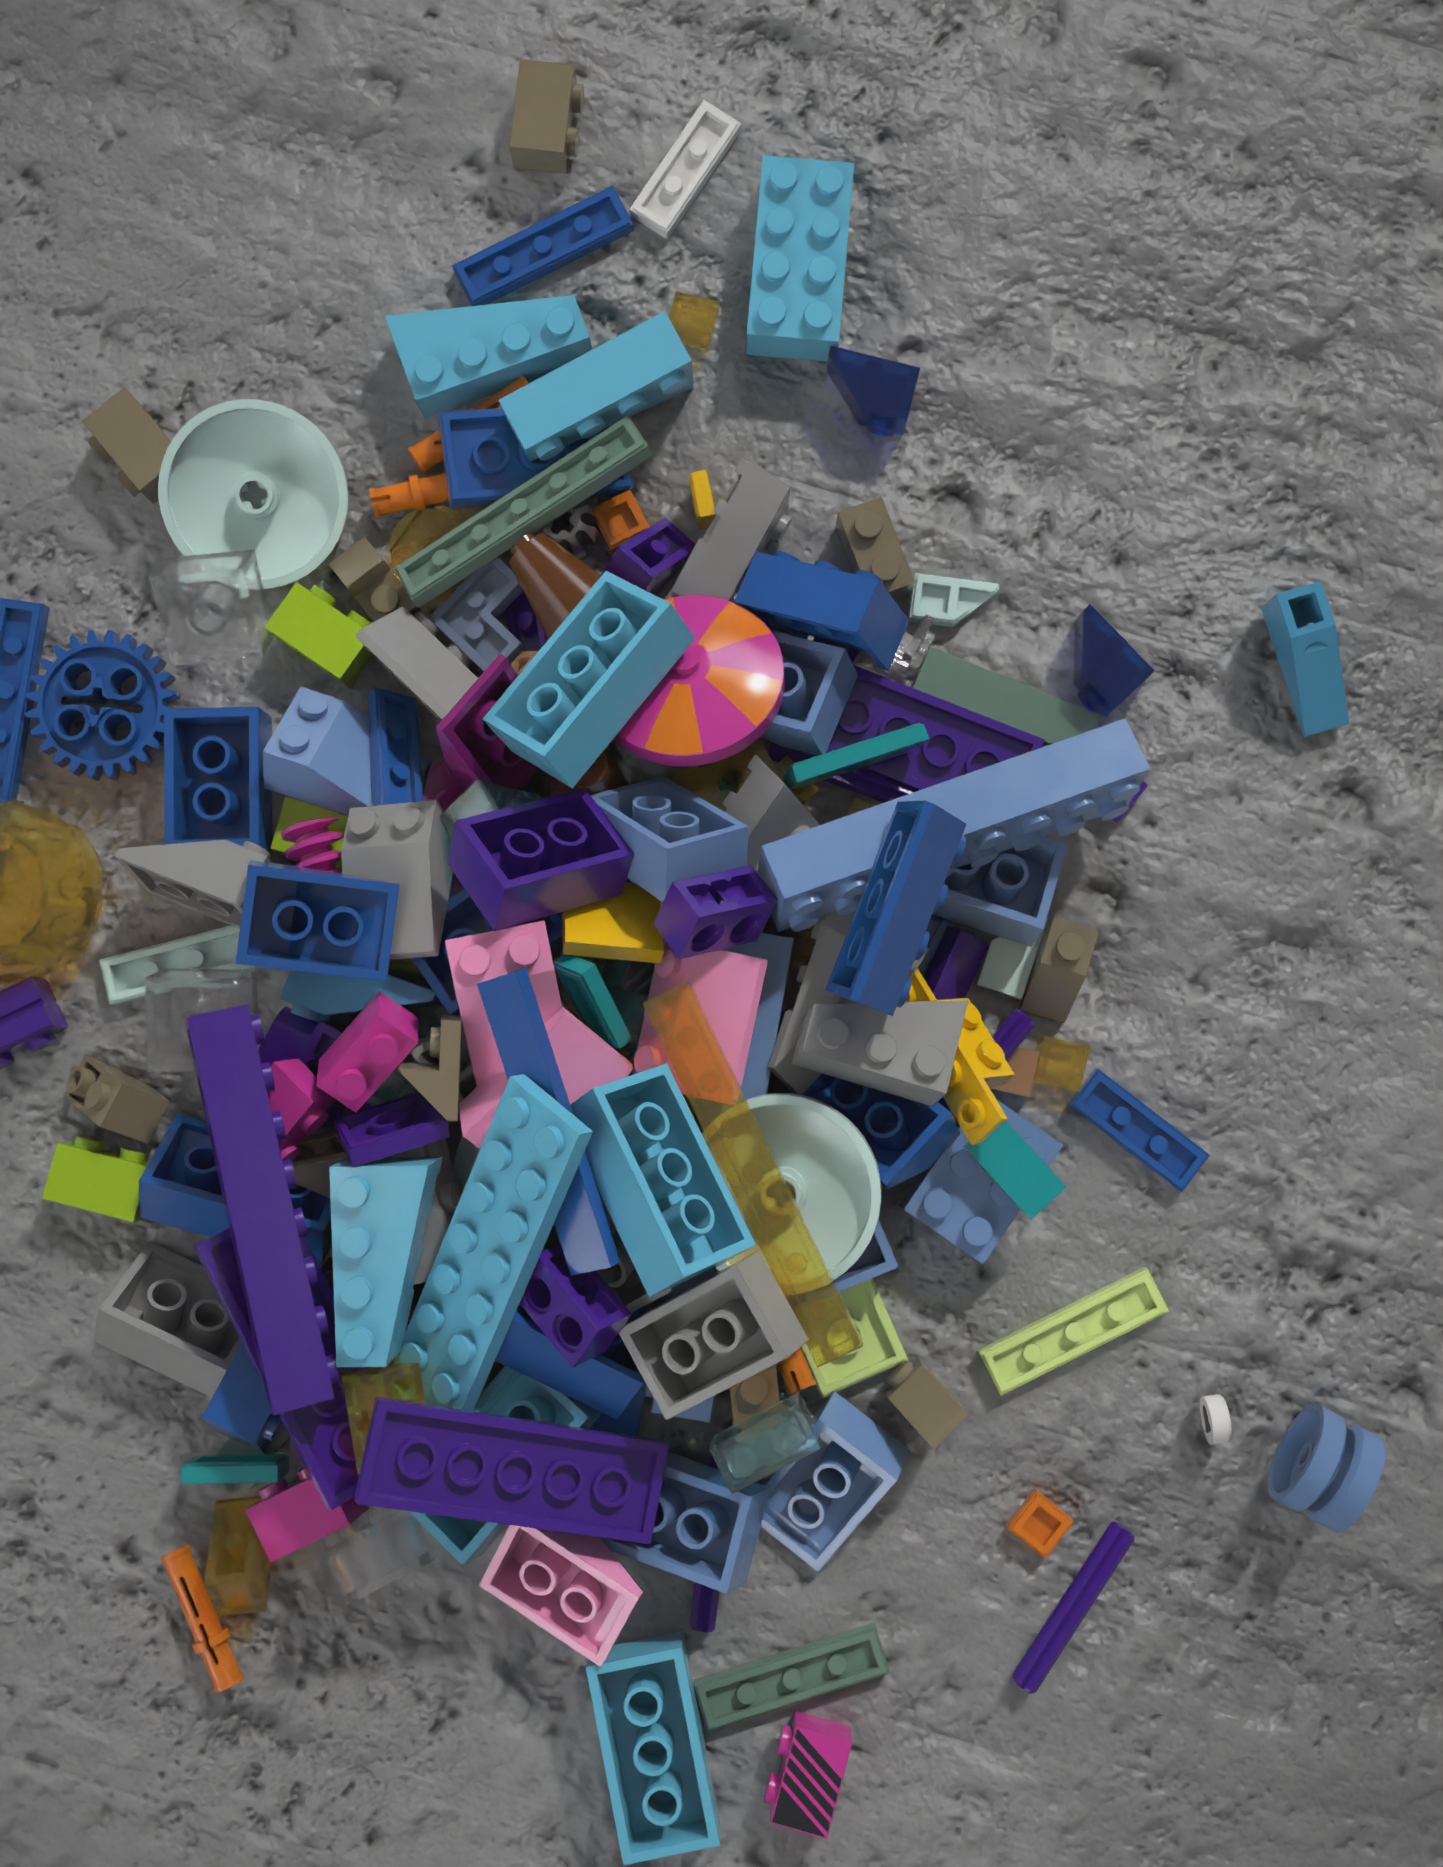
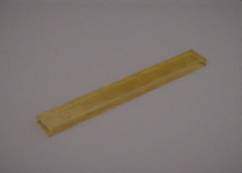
(753, 1173)

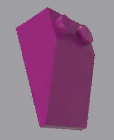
(471, 745)

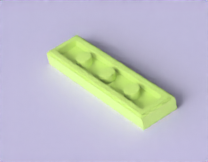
(1073, 1331)

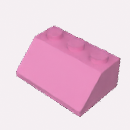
(729, 994)

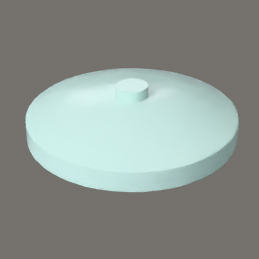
(256, 481)
(826, 1171)

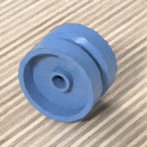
(1326, 1468)

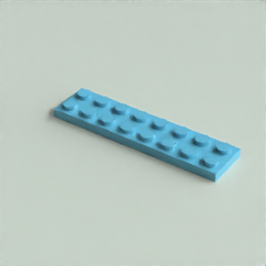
(493, 1243)

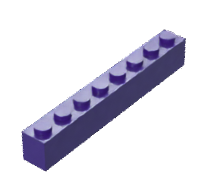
(260, 1208)

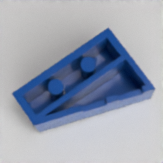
(824, 604)
(241, 1406)

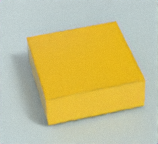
(702, 499)

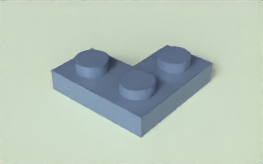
(473, 610)

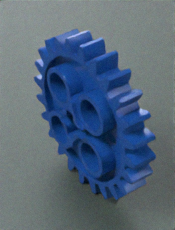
(96, 744)

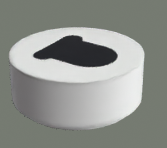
(1215, 1419)

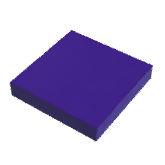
(389, 1128)

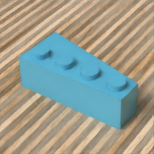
(483, 348)
(599, 388)
(376, 1250)

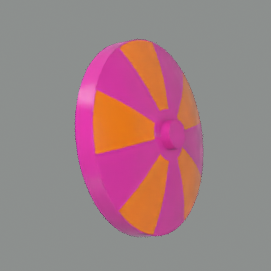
(717, 691)

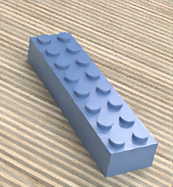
(1001, 804)

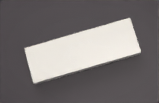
(685, 169)

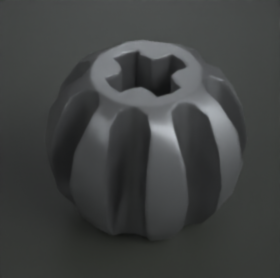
(581, 532)

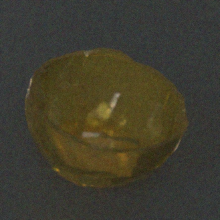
(46, 892)

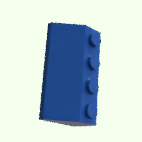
(897, 906)
(185, 1190)

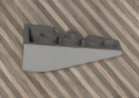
(829, 938)

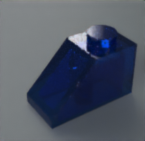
(874, 389)
(1104, 664)

